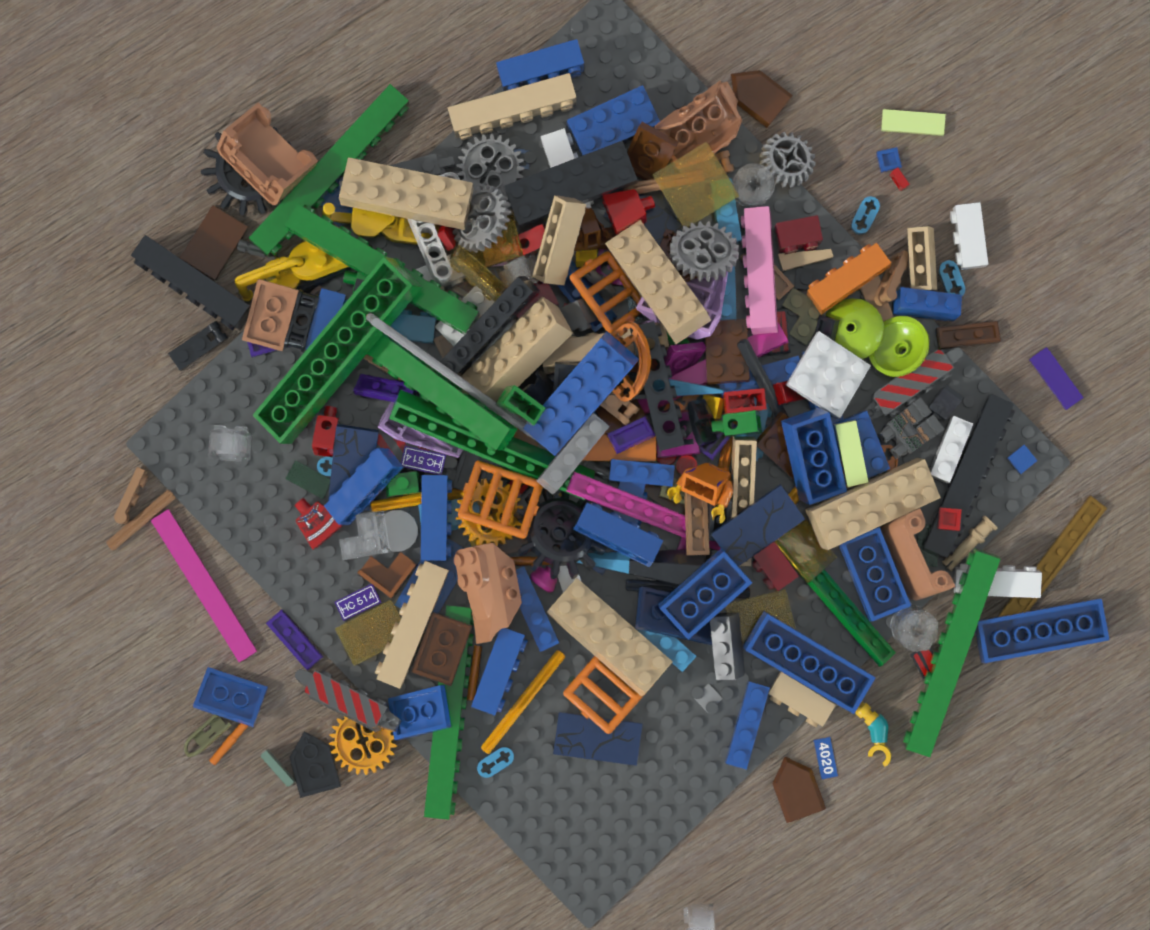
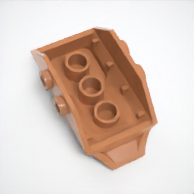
(708, 118)
(491, 588)

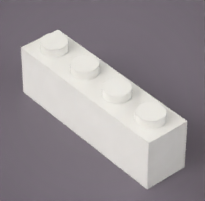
(558, 149)
(1009, 581)

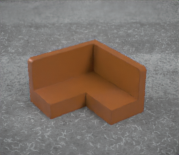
(388, 579)

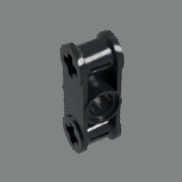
(298, 332)

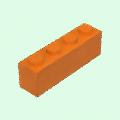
(848, 278)
(604, 451)

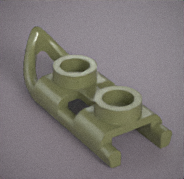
(203, 739)

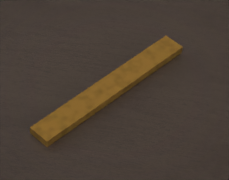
(1060, 551)

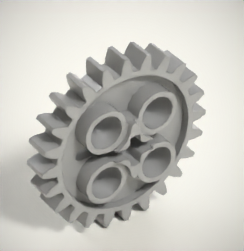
(474, 158)
(485, 219)
(701, 256)

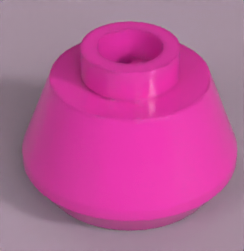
(542, 578)

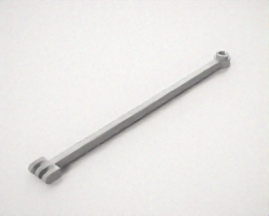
(399, 338)

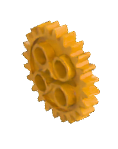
(474, 529)
(345, 747)

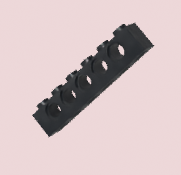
(490, 325)
(675, 437)

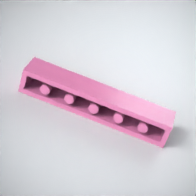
(760, 269)

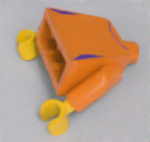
(708, 484)

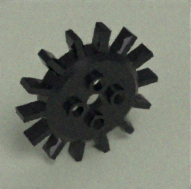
(231, 183)
(542, 545)

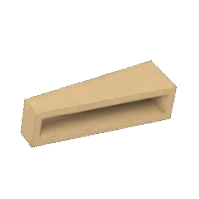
(803, 258)

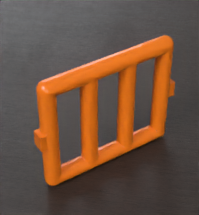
(587, 294)
(483, 520)
(587, 712)

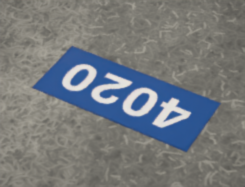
(825, 758)

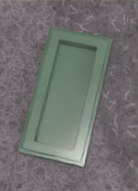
(278, 768)

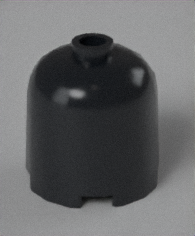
(538, 386)

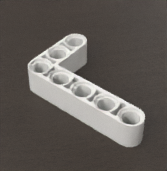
(433, 244)

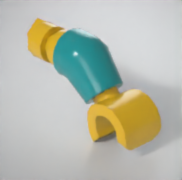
(878, 730)

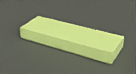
(913, 122)
(851, 453)

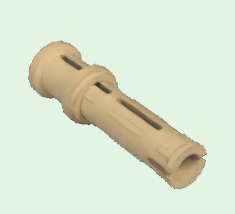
(976, 536)

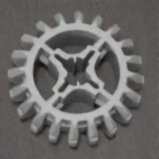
(803, 164)

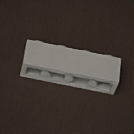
(572, 454)

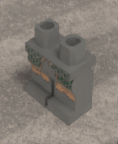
(904, 433)

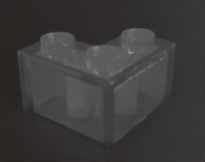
(371, 539)

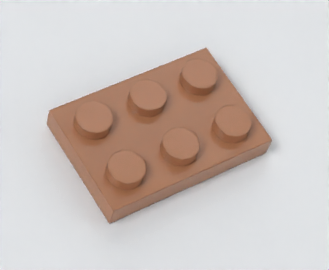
(270, 314)

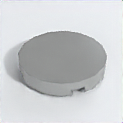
(401, 530)

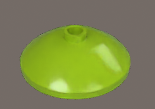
(868, 326)
(901, 334)

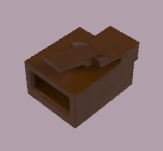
(591, 230)

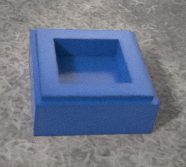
(888, 159)
(1022, 459)

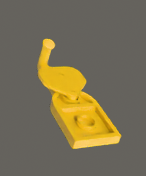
(371, 223)
(303, 263)

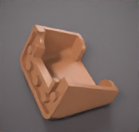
(264, 155)
(908, 559)

